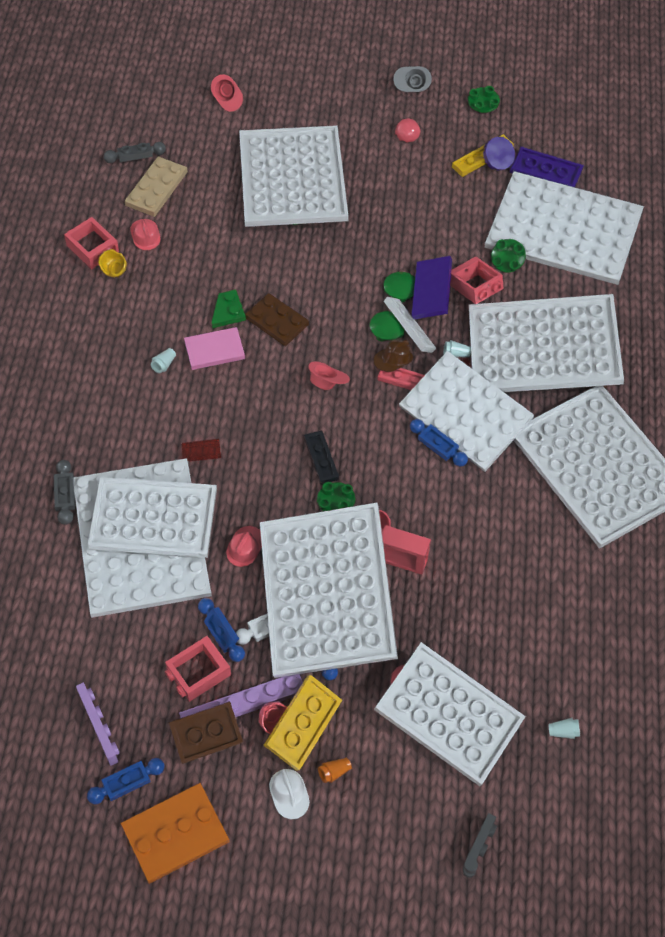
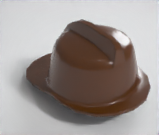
(393, 356)

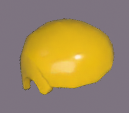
(112, 263)

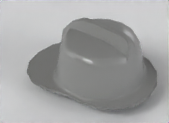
(412, 79)

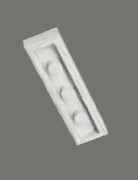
(410, 324)

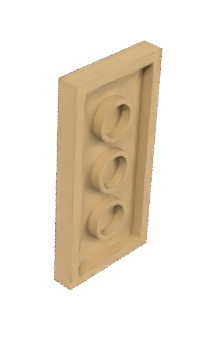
(156, 186)

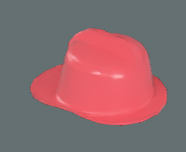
(227, 92)
(145, 234)
(326, 376)
(244, 546)

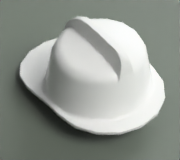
(289, 794)

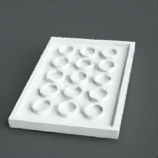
(467, 410)
(152, 517)
(450, 714)

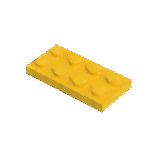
(303, 722)

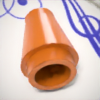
(334, 769)

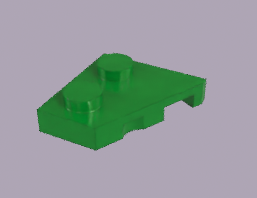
(228, 309)

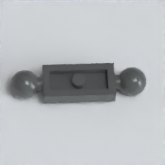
(134, 152)
(64, 492)

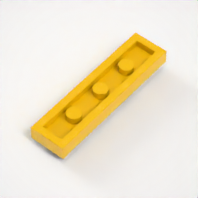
(471, 161)

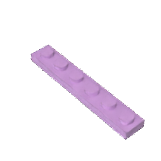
(255, 697)

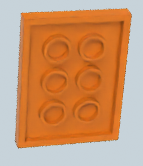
(174, 833)

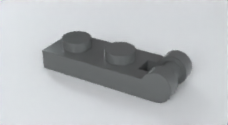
(479, 846)

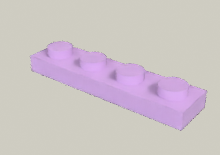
(101, 730)

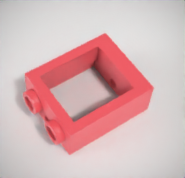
(86, 227)
(474, 268)
(405, 549)
(223, 669)

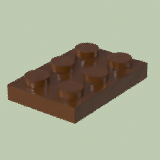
(277, 319)
(205, 732)

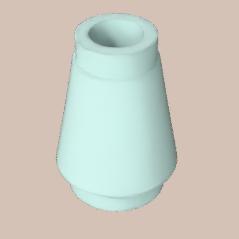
(457, 349)
(163, 360)
(565, 728)

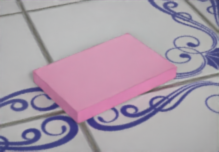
(214, 348)

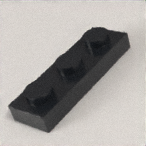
(321, 457)

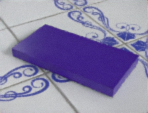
(546, 167)
(432, 287)

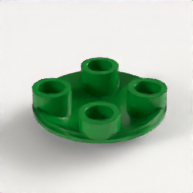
(483, 99)
(508, 255)
(400, 285)
(386, 326)
(335, 496)

